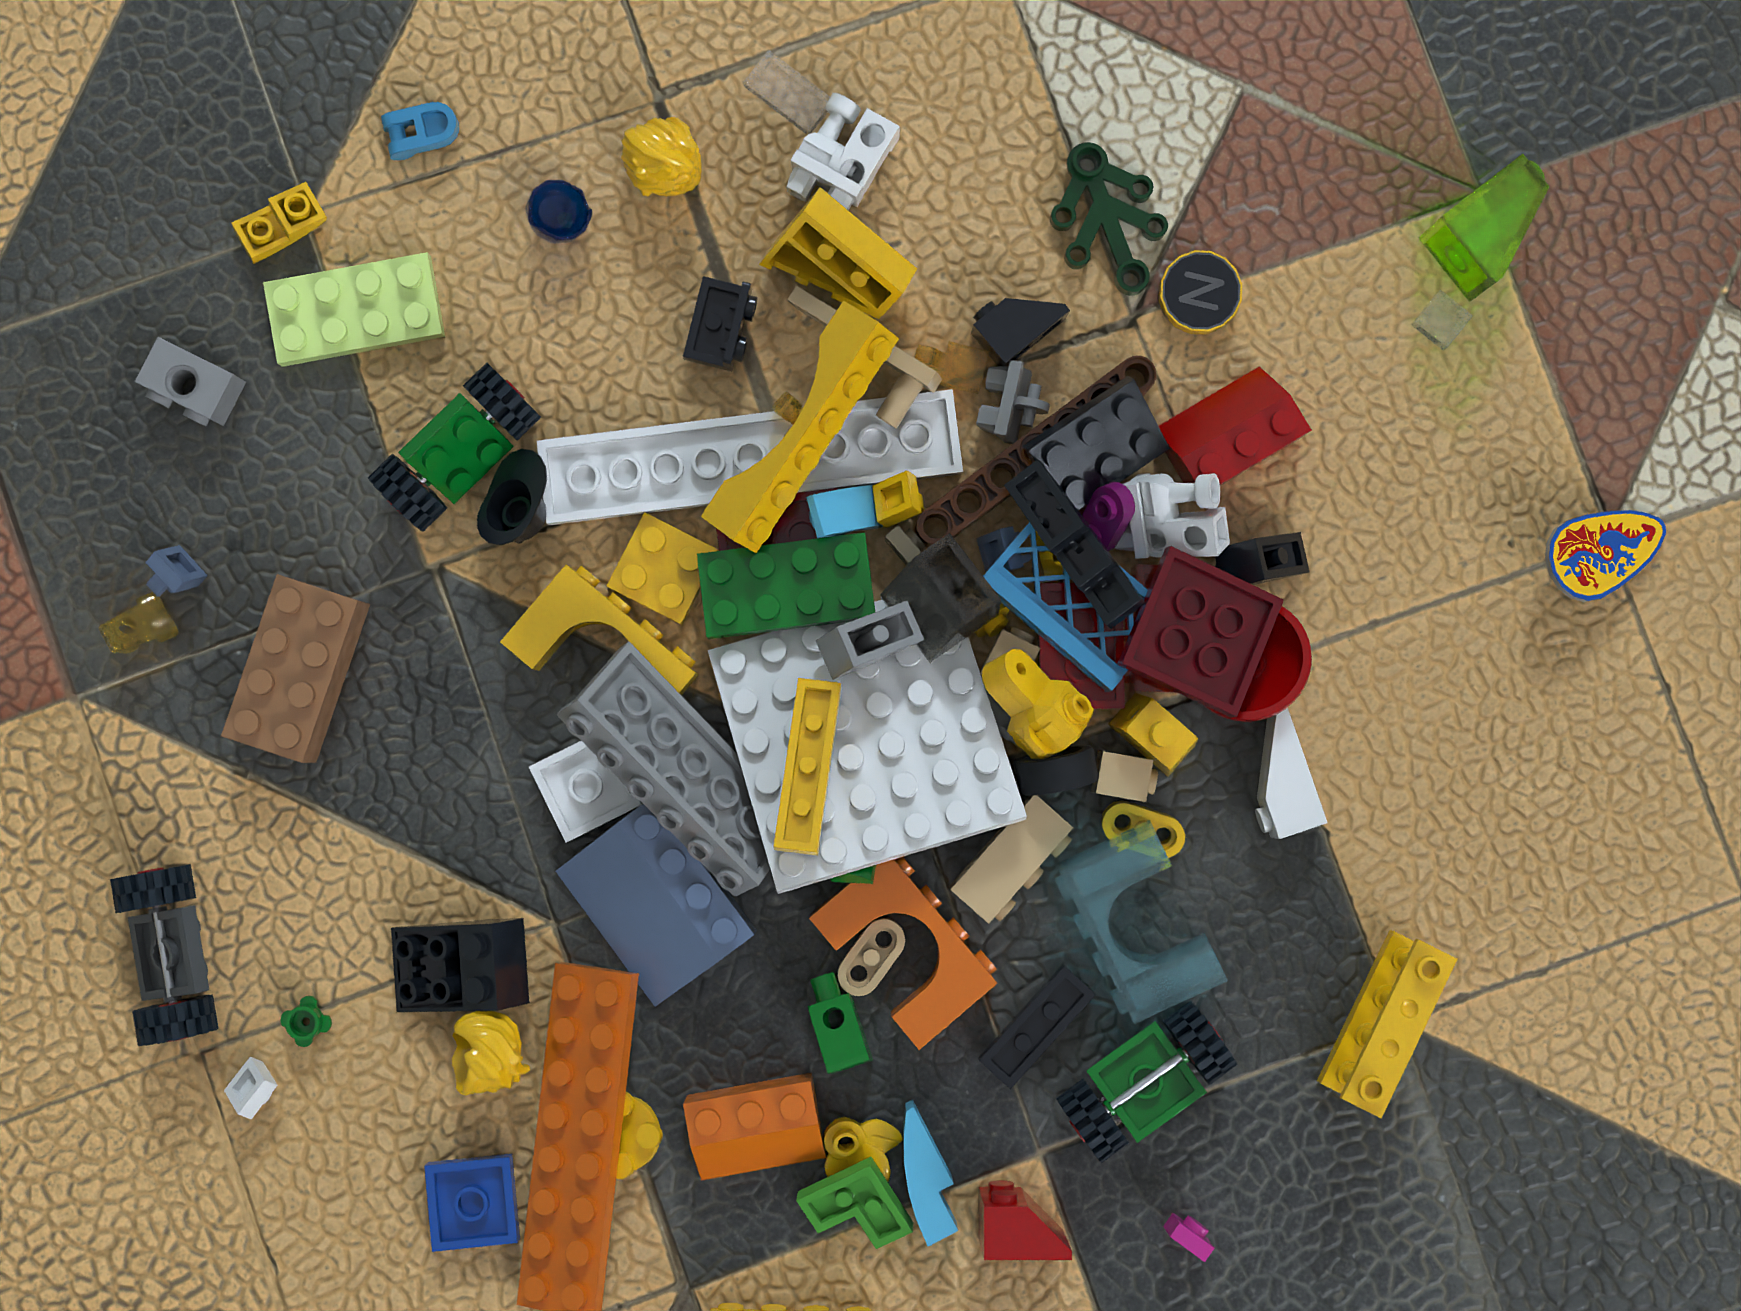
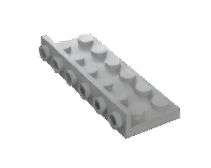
(671, 765)

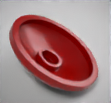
(1280, 672)

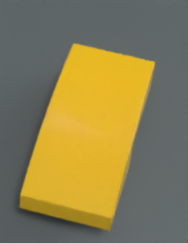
(279, 224)

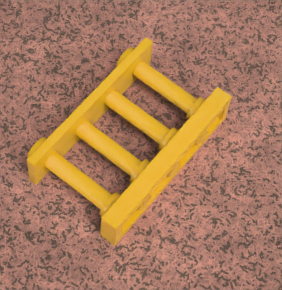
(1386, 1022)

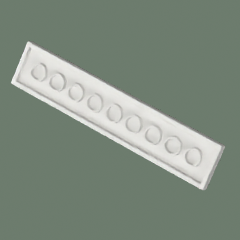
(689, 461)

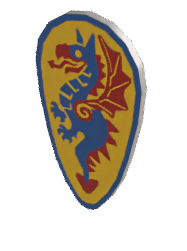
(1601, 551)

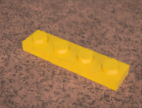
(807, 767)

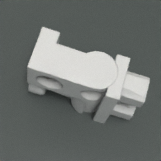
(839, 168)
(1160, 525)

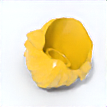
(661, 157)
(486, 1053)

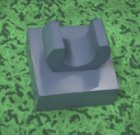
(995, 543)
(173, 571)

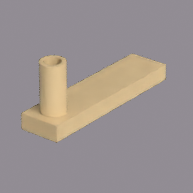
(913, 372)

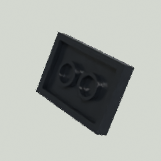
(1100, 442)

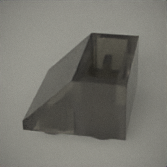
(944, 595)

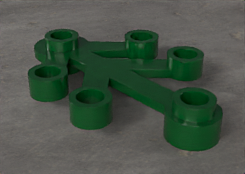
(1106, 212)

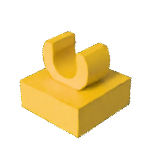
(897, 499)

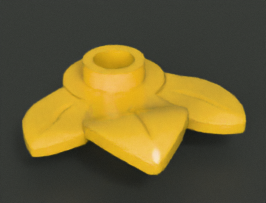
(869, 1138)

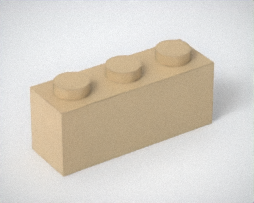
(1012, 860)

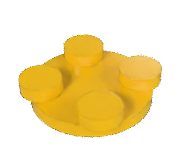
(639, 1136)

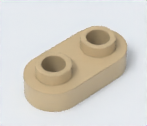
(871, 956)

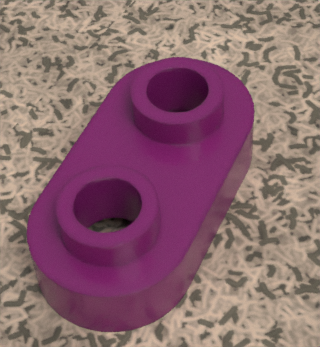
(1110, 512)

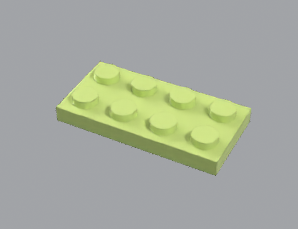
(354, 309)

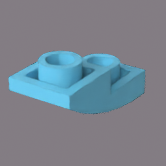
(843, 511)

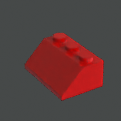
(1233, 428)

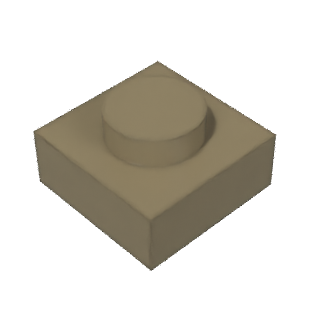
(904, 544)

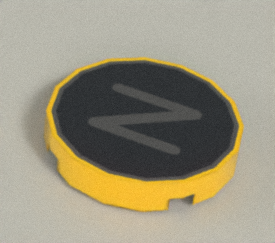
(1200, 292)

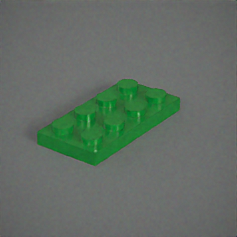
(785, 586)

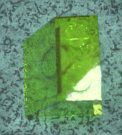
(1485, 229)

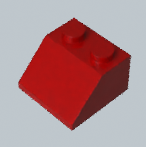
(1017, 1227)

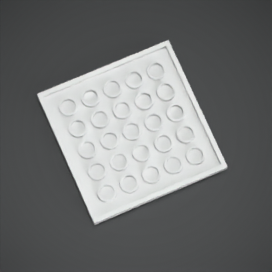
(909, 756)

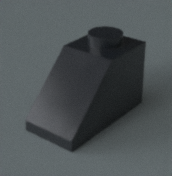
(1015, 326)
(1265, 558)

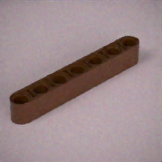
(1015, 460)

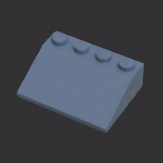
(655, 904)

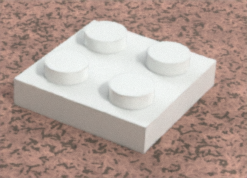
(581, 790)

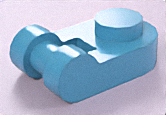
(434, 125)

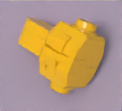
(1042, 711)

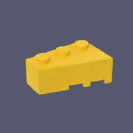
(841, 256)

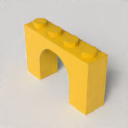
(574, 603)

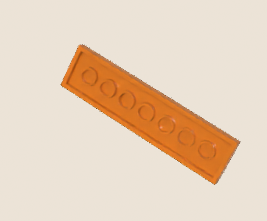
(577, 1138)

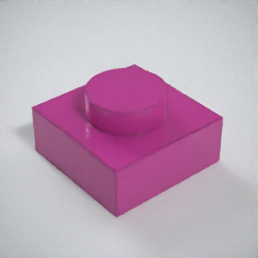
(1190, 1235)

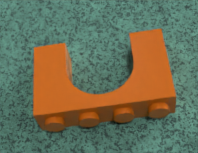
(959, 974)

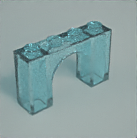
(1142, 981)

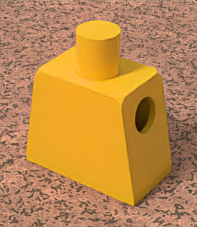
(1154, 732)

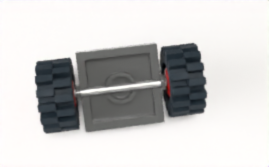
(166, 955)

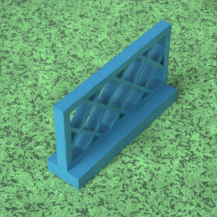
(1048, 622)

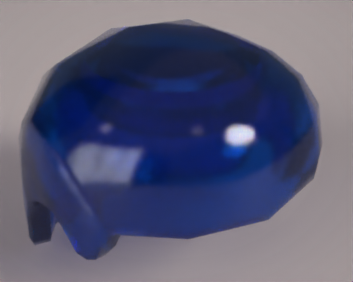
(558, 211)

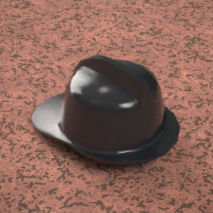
(514, 500)

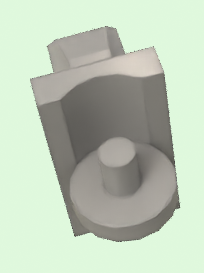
(1018, 402)

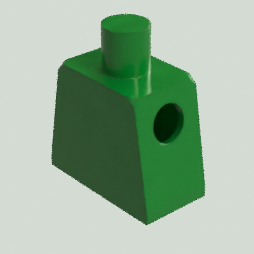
(841, 1046)

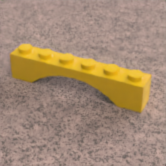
(848, 359)

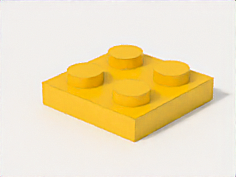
(660, 568)

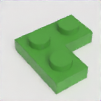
(861, 1194)

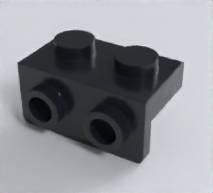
(719, 323)

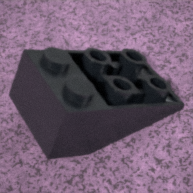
(460, 966)

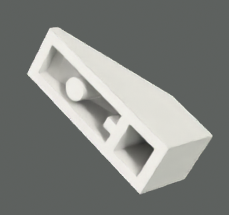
(1285, 783)

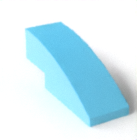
(926, 1178)

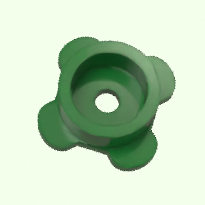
(293, 1021)

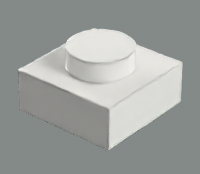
(250, 1088)

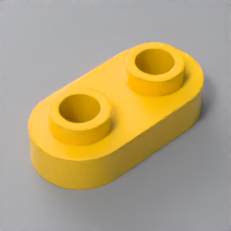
(1140, 814)

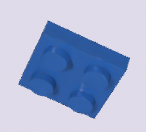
(472, 1202)

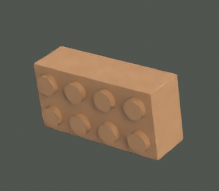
(295, 670)

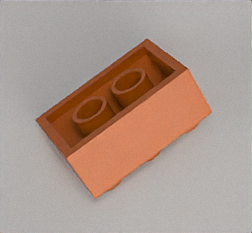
(754, 1126)

